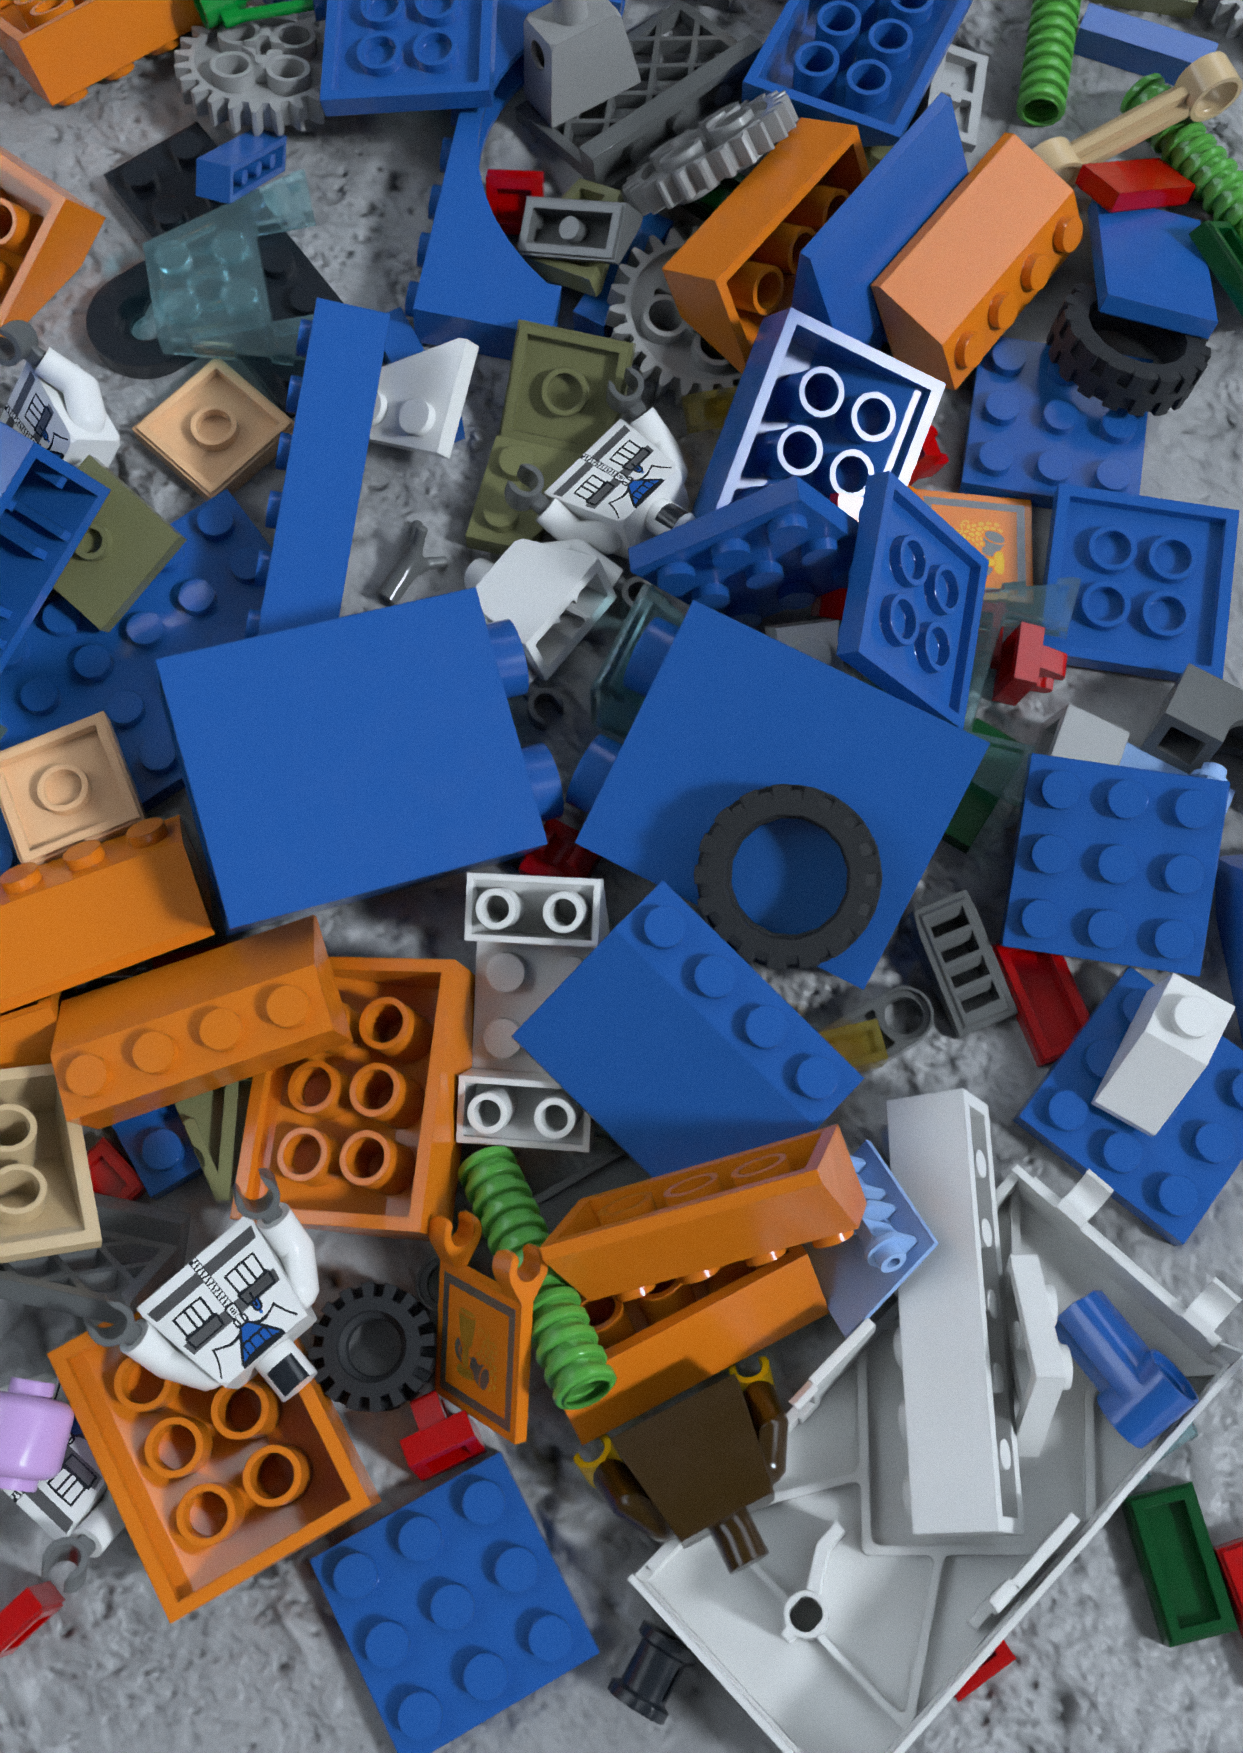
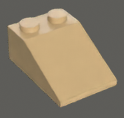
(43, 1171)

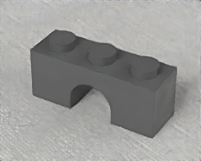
(1197, 721)

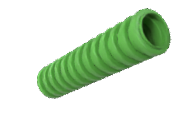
(1047, 61)
(1195, 157)
(560, 1326)

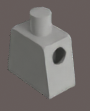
(575, 58)

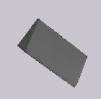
(577, 230)

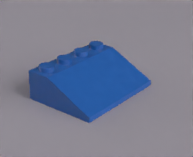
(856, 60)
(878, 223)
(817, 411)
(682, 1044)

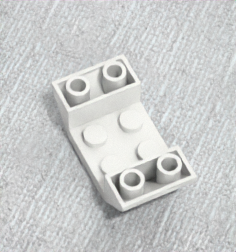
(528, 942)

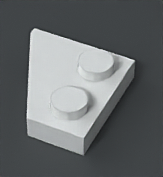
(424, 399)
(1037, 1359)

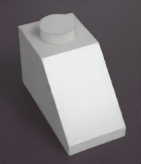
(1162, 1053)

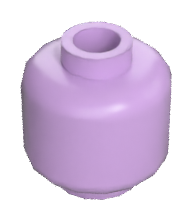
(31, 1434)

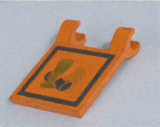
(994, 526)
(485, 1327)

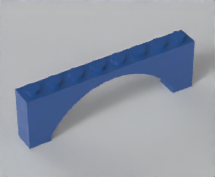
(471, 273)

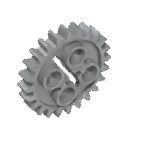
(254, 73)
(716, 150)
(671, 356)

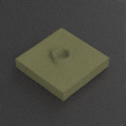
(561, 386)
(118, 552)

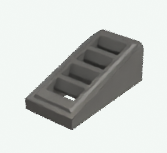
(980, 955)

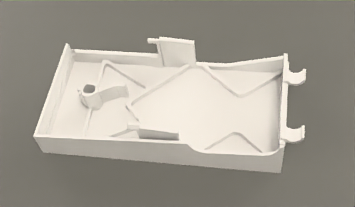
(851, 1617)

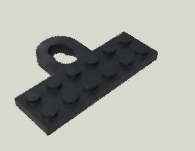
(159, 196)

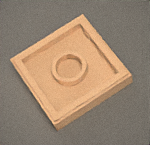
(214, 430)
(67, 790)

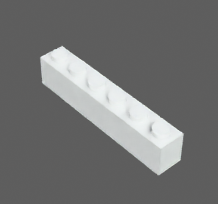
(954, 1325)

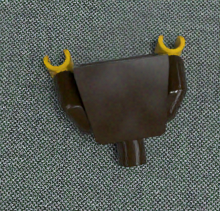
(700, 1467)

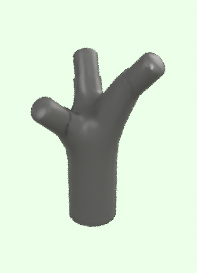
(409, 566)

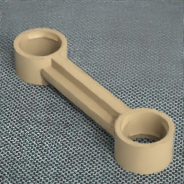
(1199, 93)

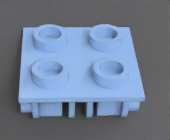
(880, 1253)

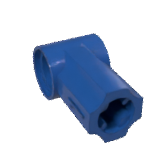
(1136, 1385)

